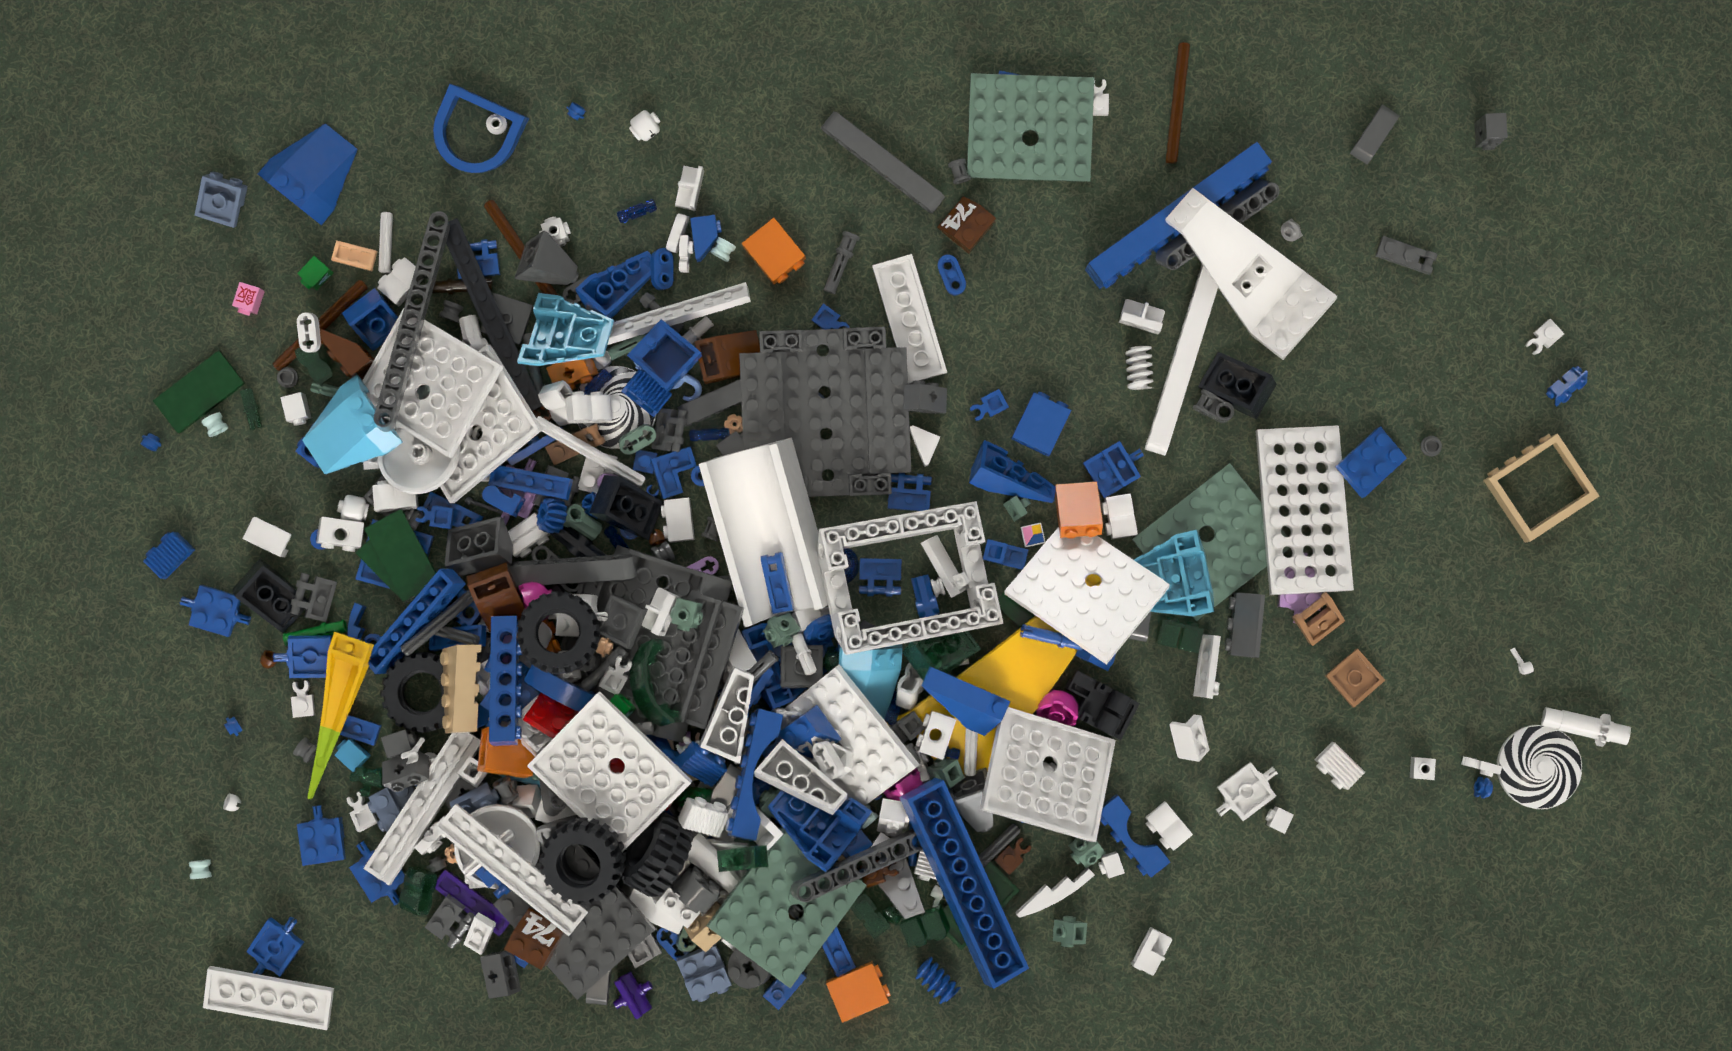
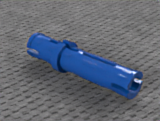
(1048, 636)

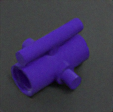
(633, 995)

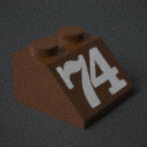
(967, 224)
(534, 939)

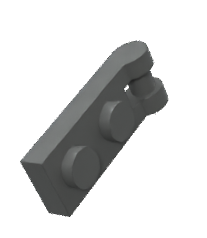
(1405, 255)

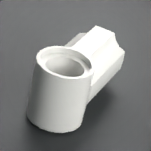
(471, 332)

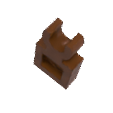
(1010, 858)
(879, 876)

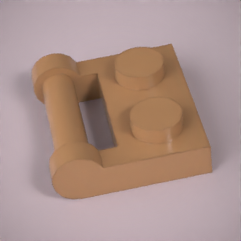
(1322, 623)

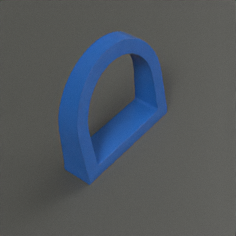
(442, 118)

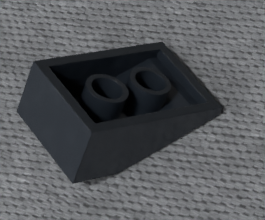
(1238, 384)
(626, 506)
(268, 595)

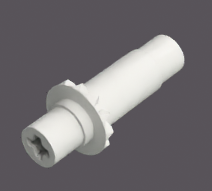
(1601, 729)

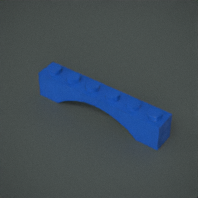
(745, 818)

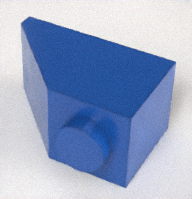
(705, 233)

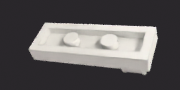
(953, 581)
(1206, 668)

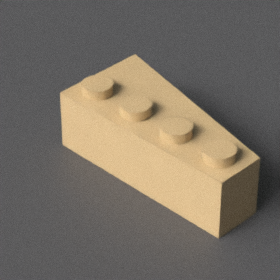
(460, 688)

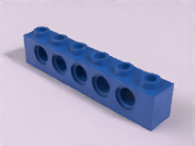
(416, 616)
(498, 735)

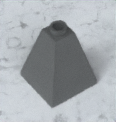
(546, 262)
(967, 798)

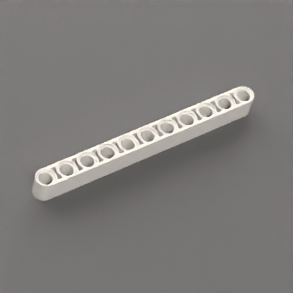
(1182, 363)

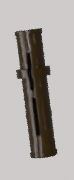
(450, 286)

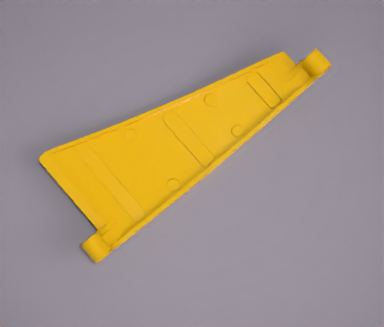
(1015, 670)

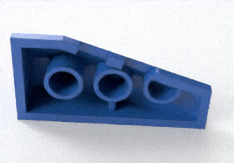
(614, 287)
(1001, 475)

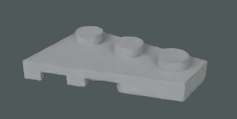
(902, 890)

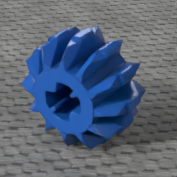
(551, 515)

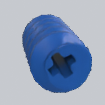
(936, 981)

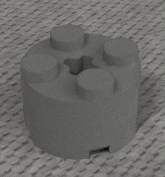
(696, 890)
(741, 972)

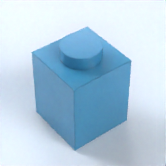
(351, 754)

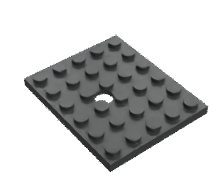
(601, 938)

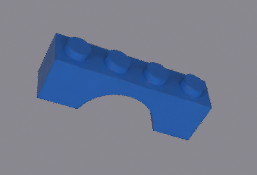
(1149, 857)

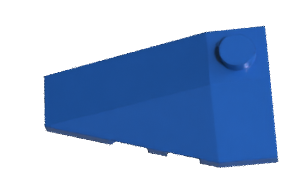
(969, 704)

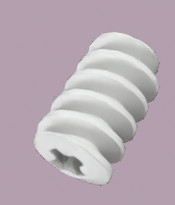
(1139, 367)

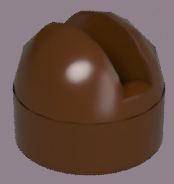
(657, 538)
(267, 659)

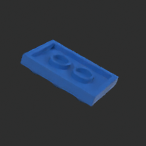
(1371, 462)

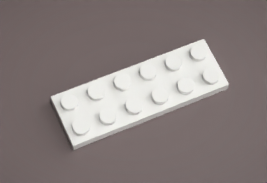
(909, 317)
(268, 997)

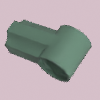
(582, 522)

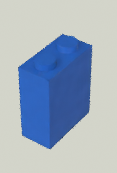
(1041, 423)

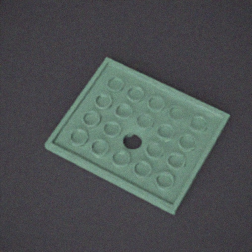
(1049, 105)
(1238, 528)
(758, 919)

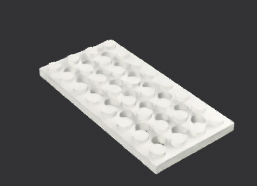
(1274, 521)

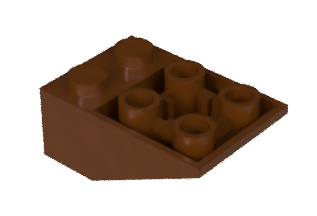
(721, 354)
(353, 357)
(495, 593)

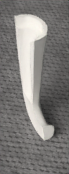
(705, 858)

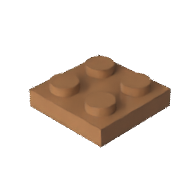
(1355, 678)

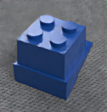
(665, 355)

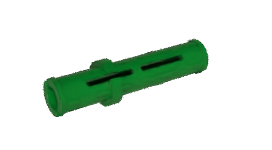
(321, 630)

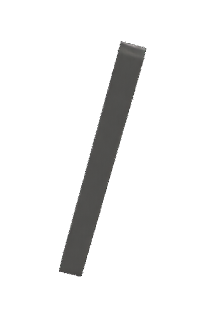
(412, 331)

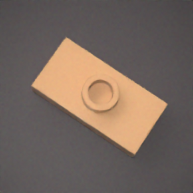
(354, 255)

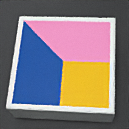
(1032, 535)

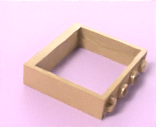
(1528, 453)

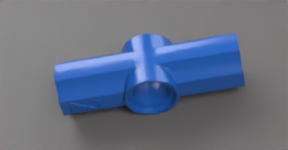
(925, 600)

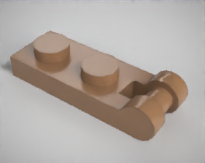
(560, 452)

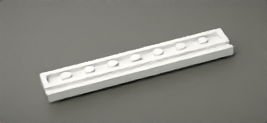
(422, 807)
(510, 868)

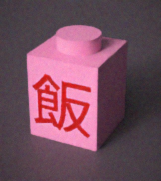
(248, 299)

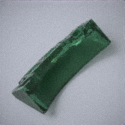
(642, 686)

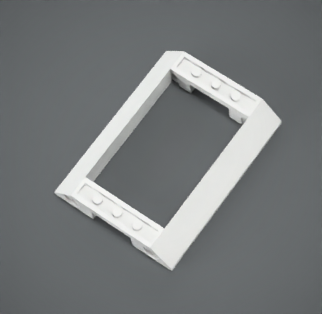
(969, 535)

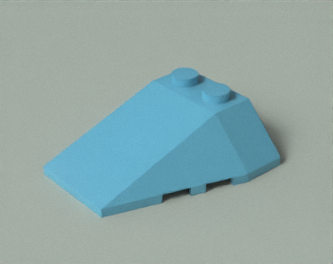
(564, 333)
(347, 430)
(1185, 567)
(874, 673)

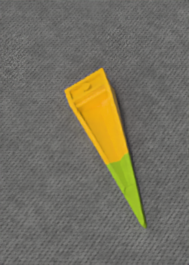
(344, 675)

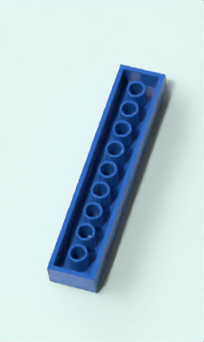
(1156, 232)
(964, 882)

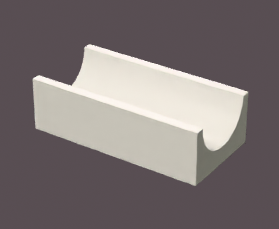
(760, 512)

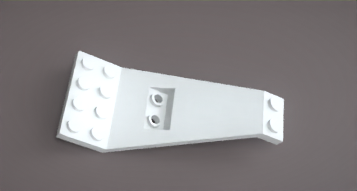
(1280, 301)

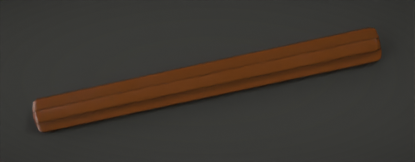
(1177, 103)
(512, 238)
(324, 321)

